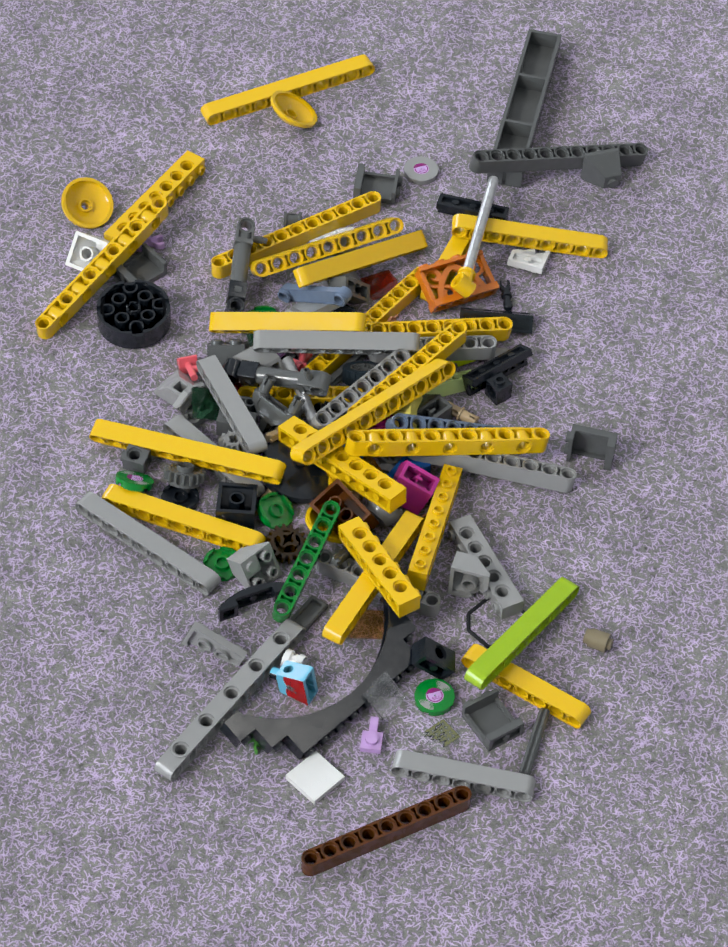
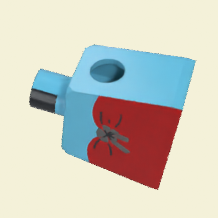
(296, 681)

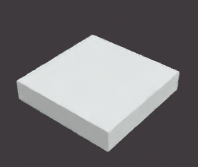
(315, 777)

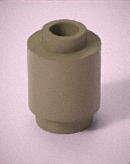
(598, 639)

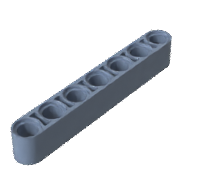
(405, 422)

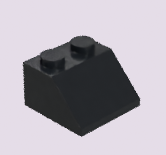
(237, 503)

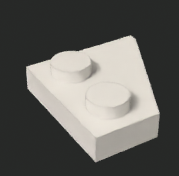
(528, 260)

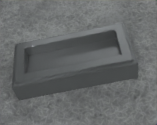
(310, 612)

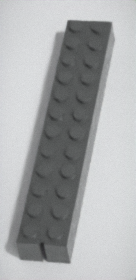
(527, 97)

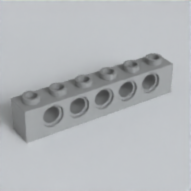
(471, 540)

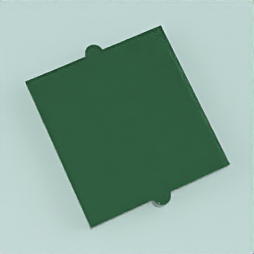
(204, 404)

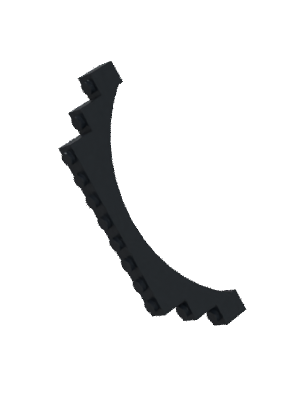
(307, 731)

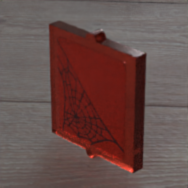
(380, 284)

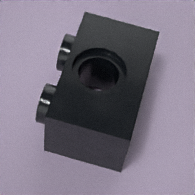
(433, 658)

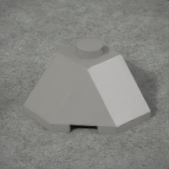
(467, 576)

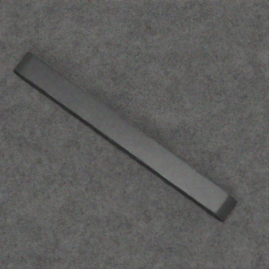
(549, 157)

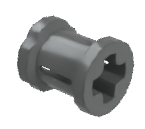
(290, 218)

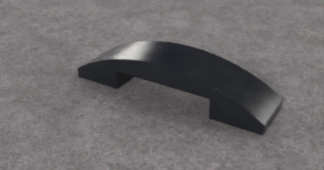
(249, 596)

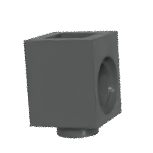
(142, 457)

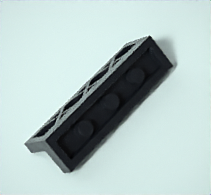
(458, 205)
(521, 320)
(506, 363)

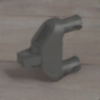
(271, 410)

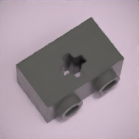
(359, 289)

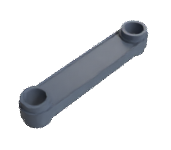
(315, 294)

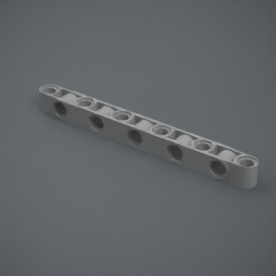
(221, 707)

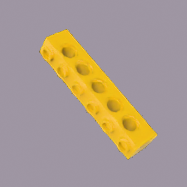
(379, 566)

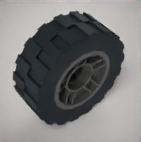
(355, 370)

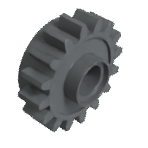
(184, 475)

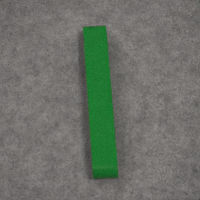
(301, 568)

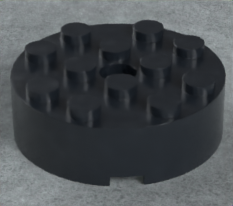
(133, 314)

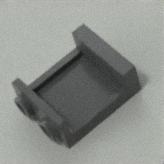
(384, 184)
(143, 266)
(592, 444)
(491, 720)

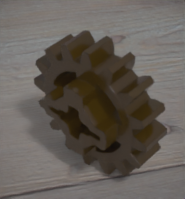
(287, 542)

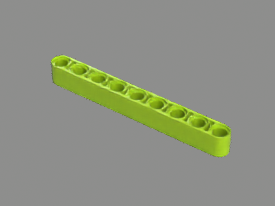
(521, 633)

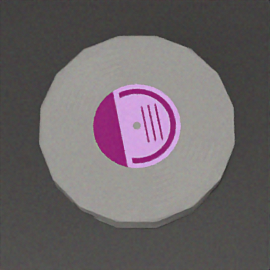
(421, 170)

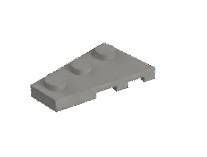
(210, 641)

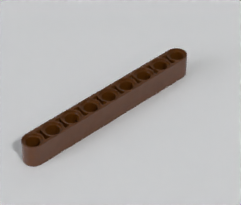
(380, 838)

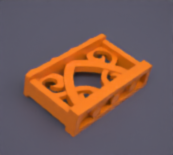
(453, 264)

